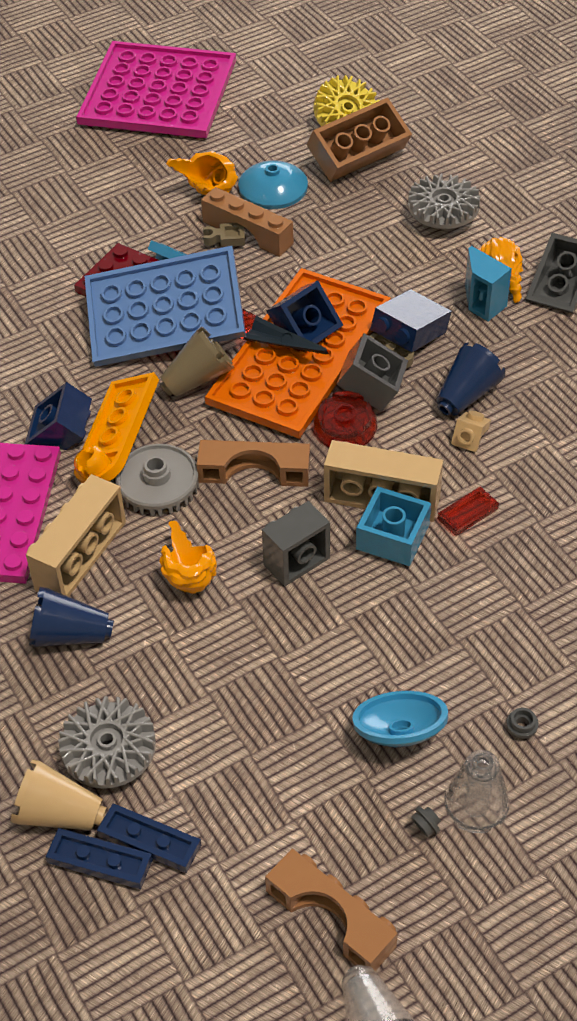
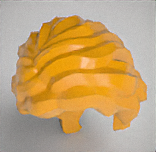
(206, 171)
(509, 254)
(187, 566)

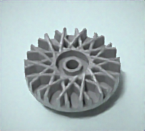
(443, 203)
(158, 478)
(107, 743)

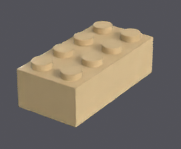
(357, 470)
(77, 536)

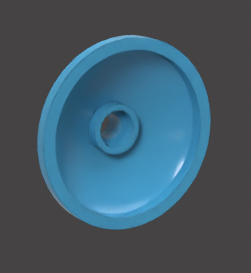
(273, 184)
(400, 718)

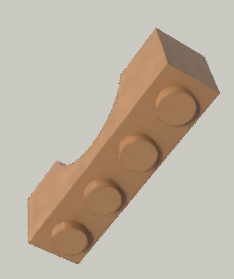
(270, 229)
(222, 459)
(300, 884)

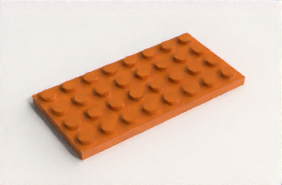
(285, 384)

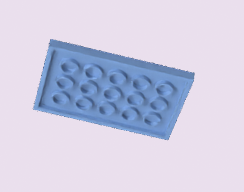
(162, 304)

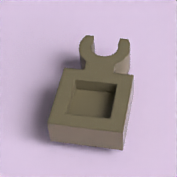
(228, 234)

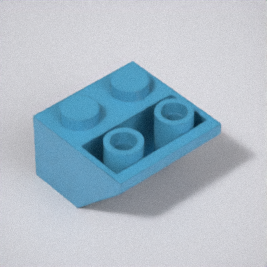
(486, 284)

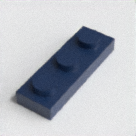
(150, 836)
(99, 858)

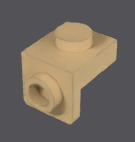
(469, 430)

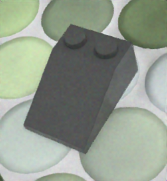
(556, 275)

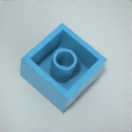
(393, 526)

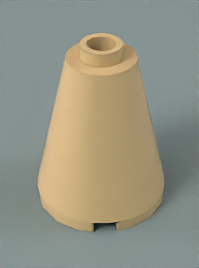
(56, 801)

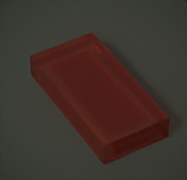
(468, 511)

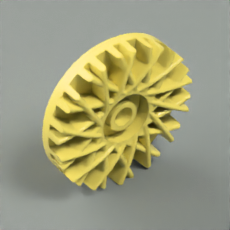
(340, 99)

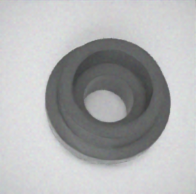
(525, 716)
(426, 820)

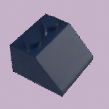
(306, 313)
(60, 418)

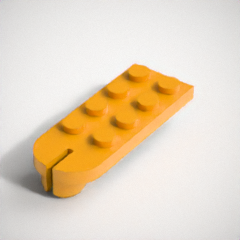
(115, 427)

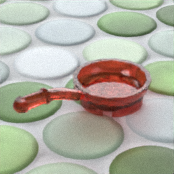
(345, 419)

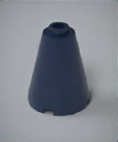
(469, 378)
(67, 621)

